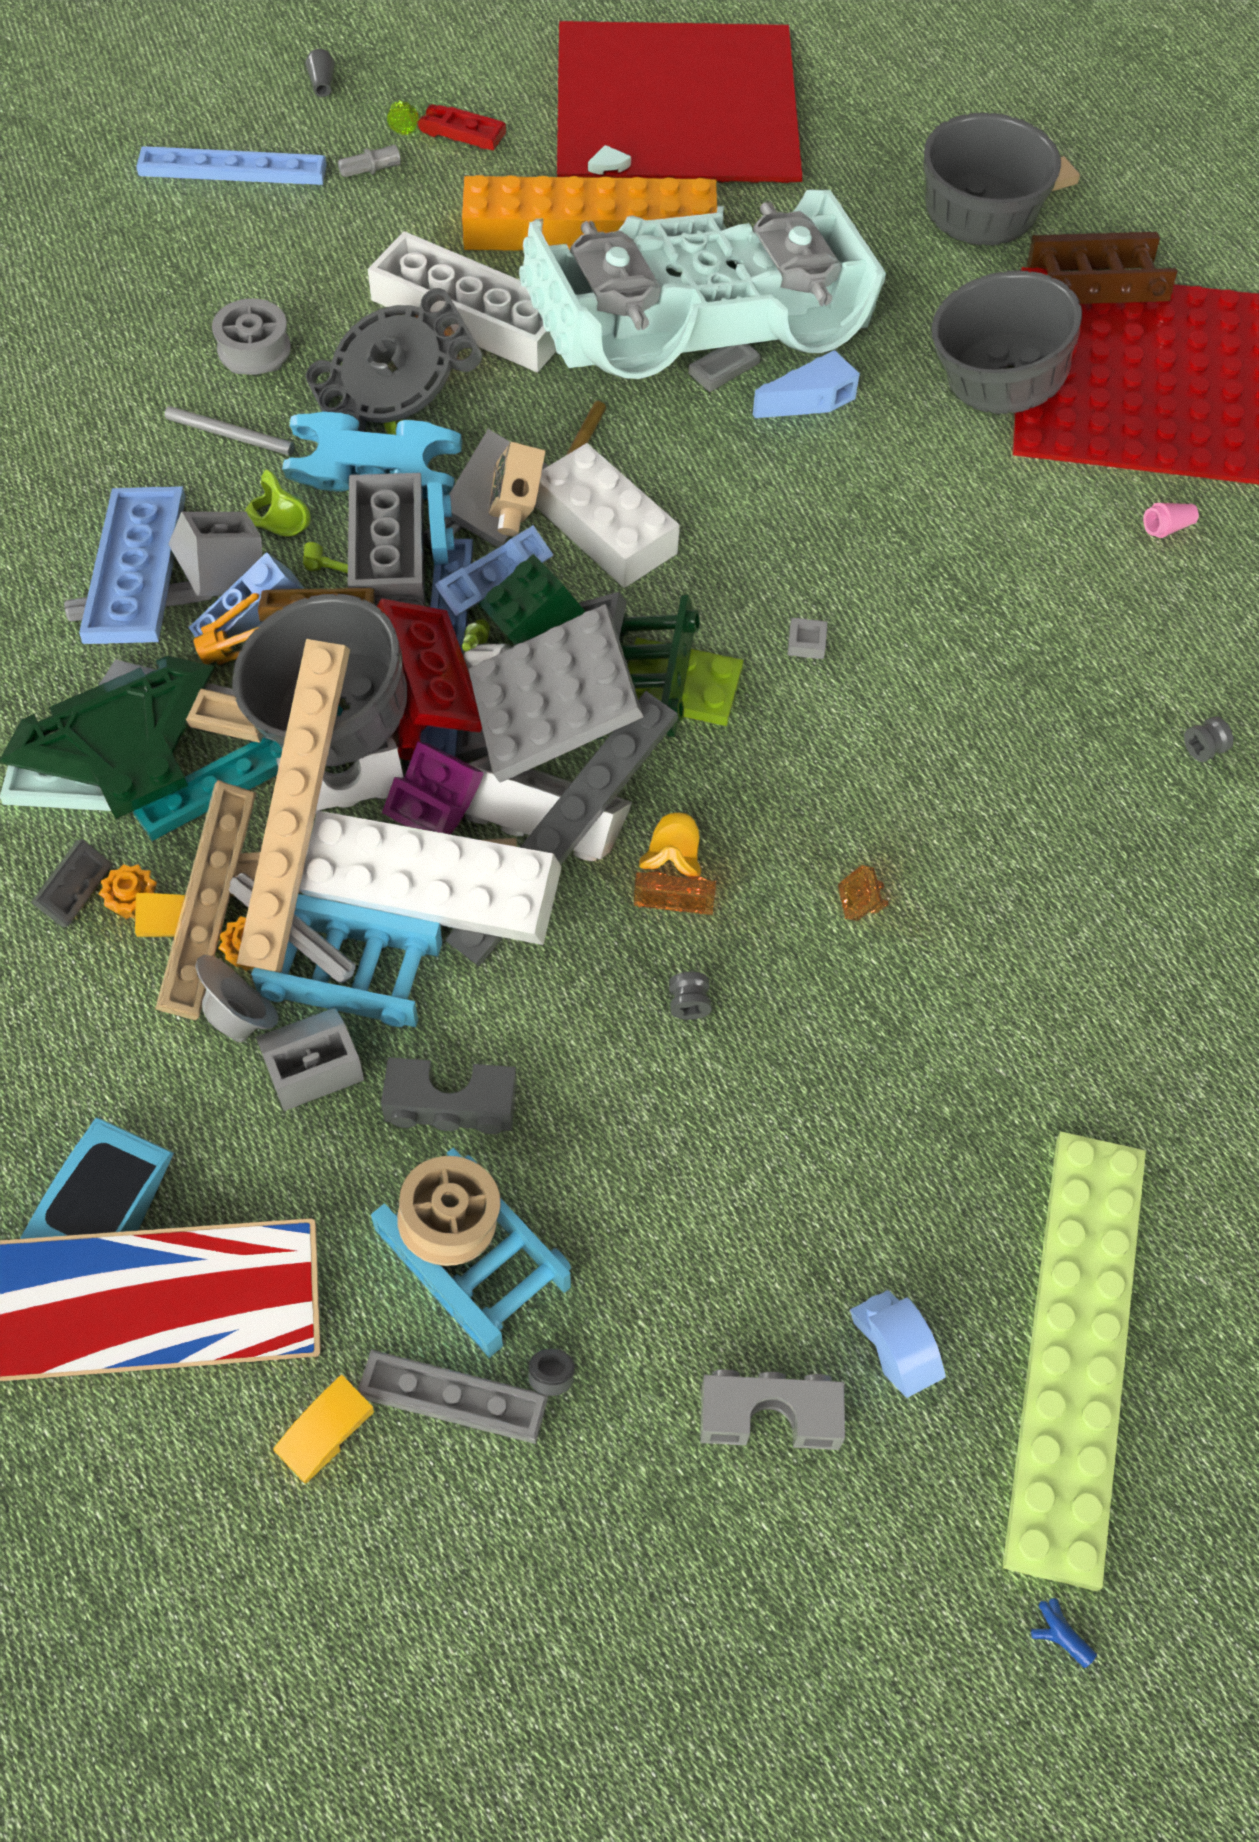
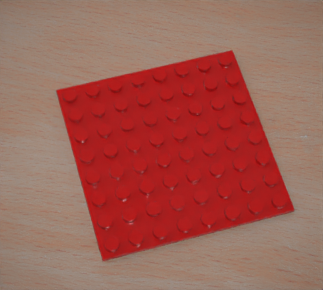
(678, 100)
(1157, 389)

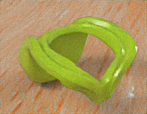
(287, 512)

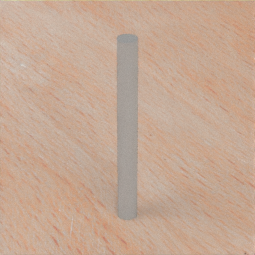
(229, 430)

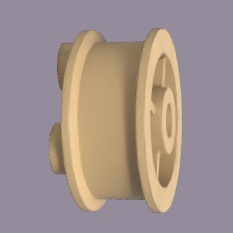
(448, 1210)

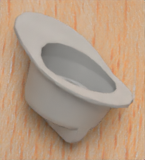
(231, 1002)

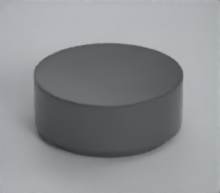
(551, 1372)

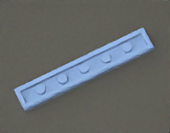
(231, 165)

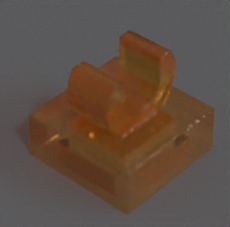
(861, 893)

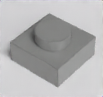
(807, 638)

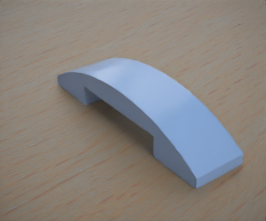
(471, 584)

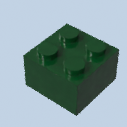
(530, 602)

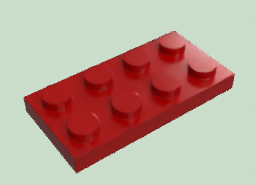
(433, 667)

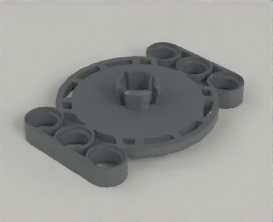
(413, 345)

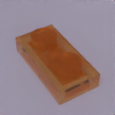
(674, 893)

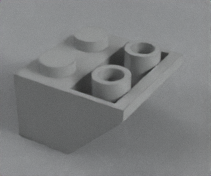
(215, 549)
(310, 1058)

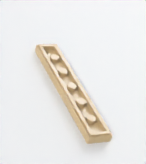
(206, 898)

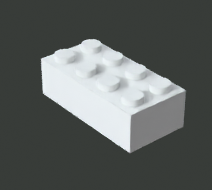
(606, 515)

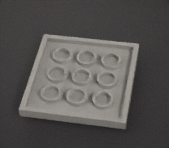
(554, 693)

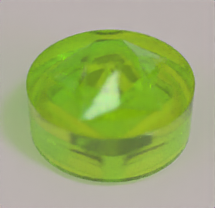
(402, 117)

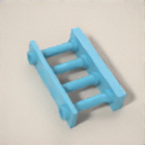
(378, 931)
(456, 1291)

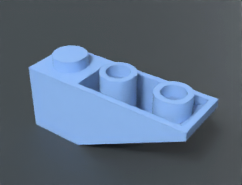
(811, 389)
(263, 575)

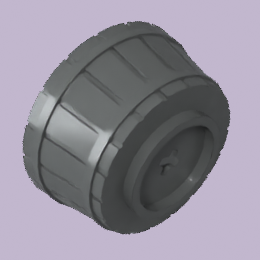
(988, 176)
(1006, 322)
(371, 683)

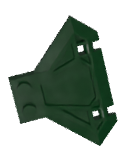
(116, 734)

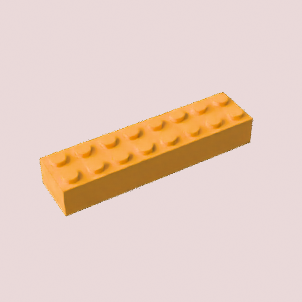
(500, 207)

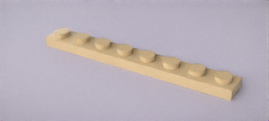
(293, 805)

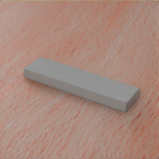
(453, 1396)

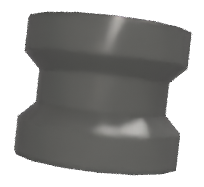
(1209, 738)
(689, 995)

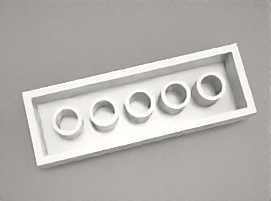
(489, 301)
(431, 876)

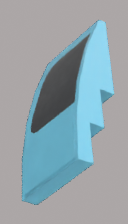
(101, 1185)

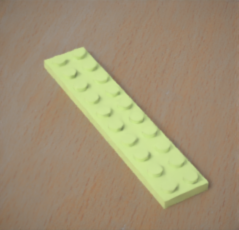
(1076, 1365)

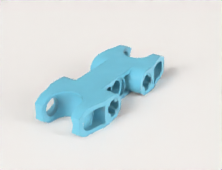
(348, 452)

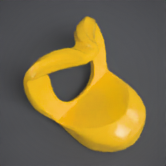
(675, 840)

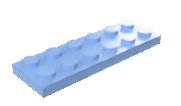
(132, 566)

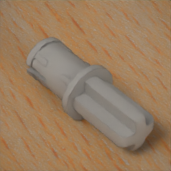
(370, 161)

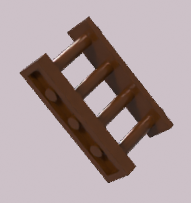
(1105, 251)

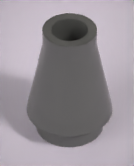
(320, 70)

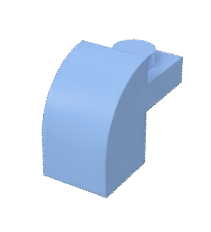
(902, 1342)

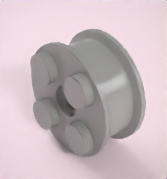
(251, 336)

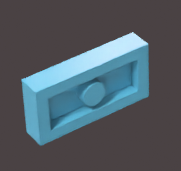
(441, 537)

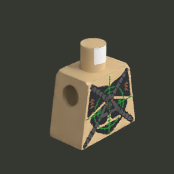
(515, 486)

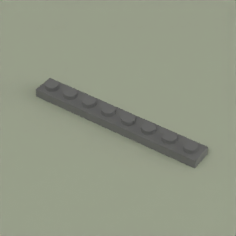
(584, 801)

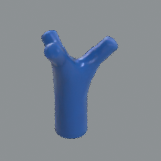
(1063, 1633)

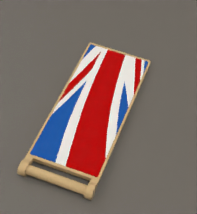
(158, 1299)

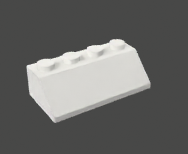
(528, 797)

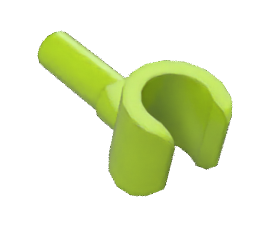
(314, 559)

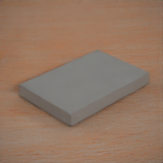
(473, 490)

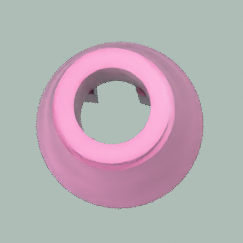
(1168, 518)

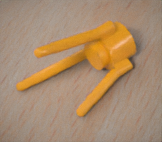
(215, 645)

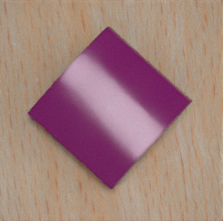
(433, 791)

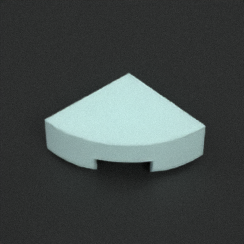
(609, 159)

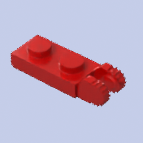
(462, 126)

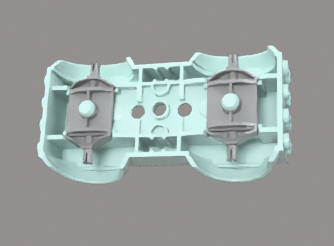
(694, 285)

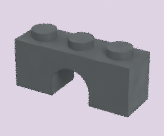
(482, 1105)

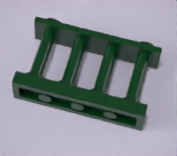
(678, 652)

